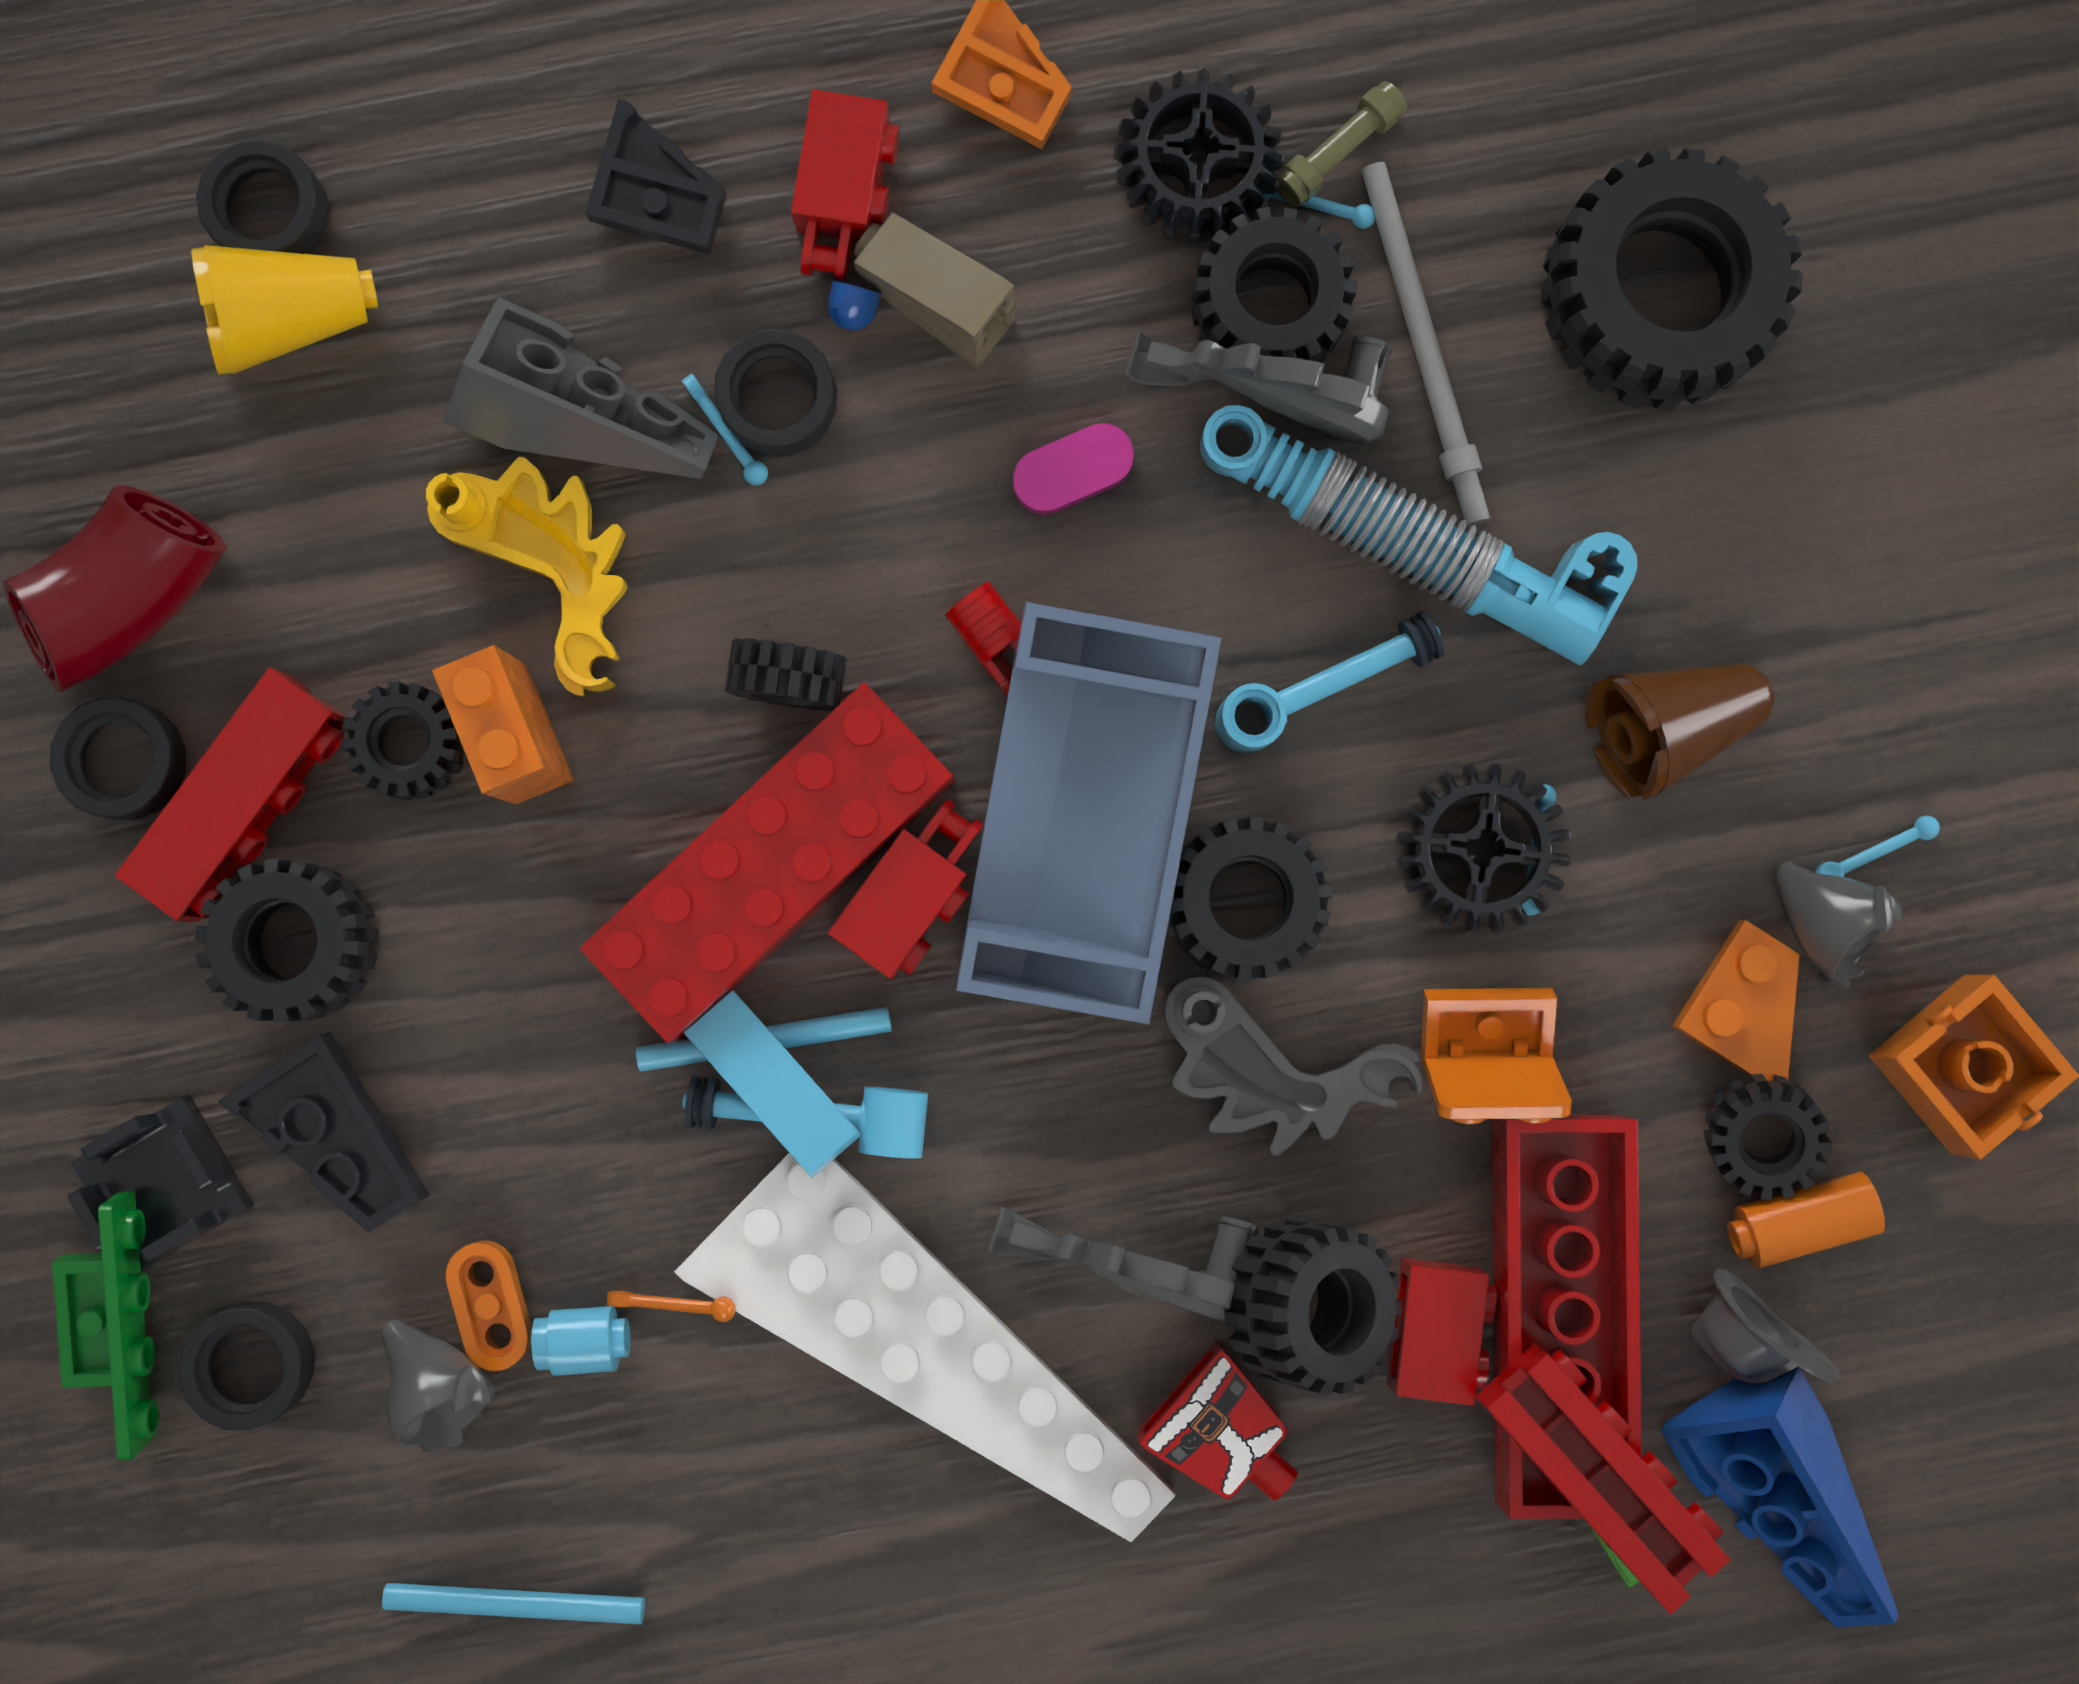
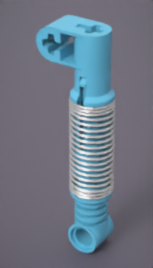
(1469, 570)

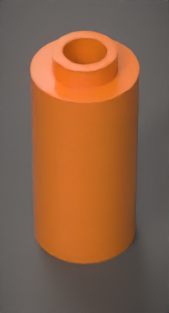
(1807, 1223)

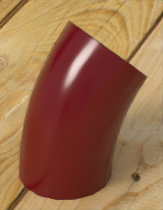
(111, 584)

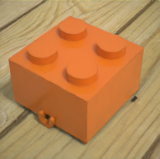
(1974, 1066)

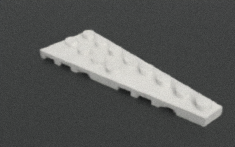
(875, 1304)

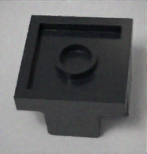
(176, 1176)

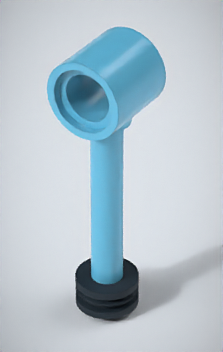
(1417, 640)
(888, 1119)

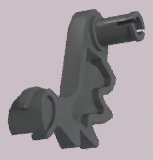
(1290, 386)
(1200, 1292)

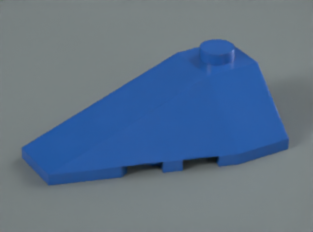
(1785, 1479)

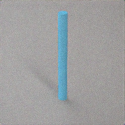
(788, 1034)
(513, 1603)

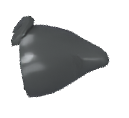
(1835, 919)
(431, 1388)

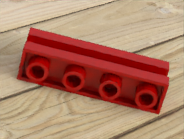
(233, 796)
(1602, 1476)

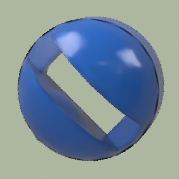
(852, 306)

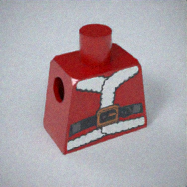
(1220, 1430)

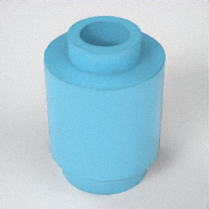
(580, 1341)

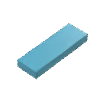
(772, 1084)

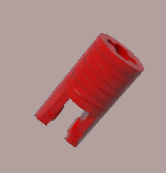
(988, 630)

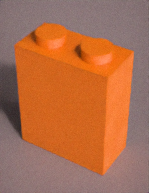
(502, 725)

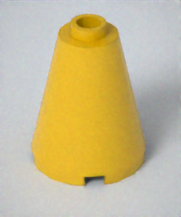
(276, 301)

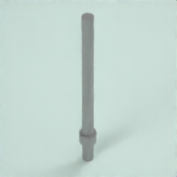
(1460, 459)

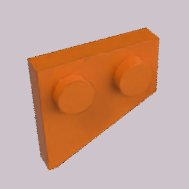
(1003, 74)
(1746, 1003)

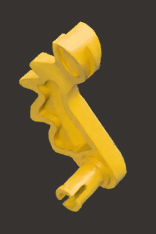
(553, 538)

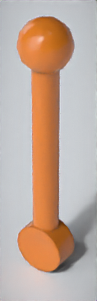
(721, 1308)

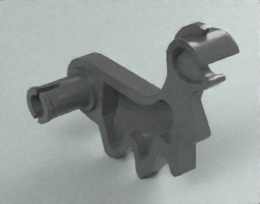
(1237, 1060)

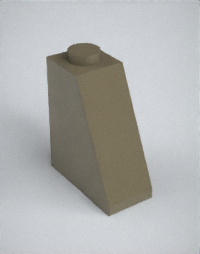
(936, 287)

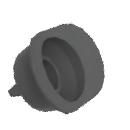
(1752, 1340)

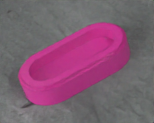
(1073, 469)

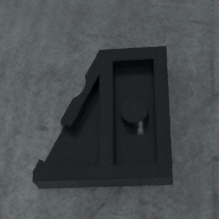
(652, 187)

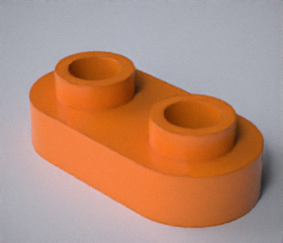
(483, 1305)

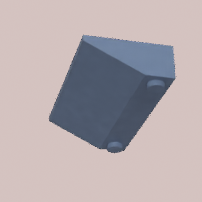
(1087, 812)

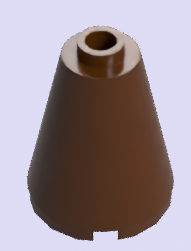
(1672, 721)

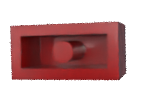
(1441, 1332)

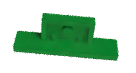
(103, 1322)

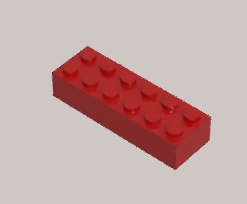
(768, 864)
(1566, 1275)

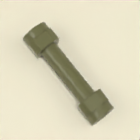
(1376, 112)

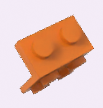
(1492, 1054)

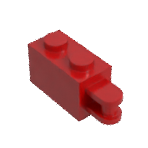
(841, 176)
(907, 896)

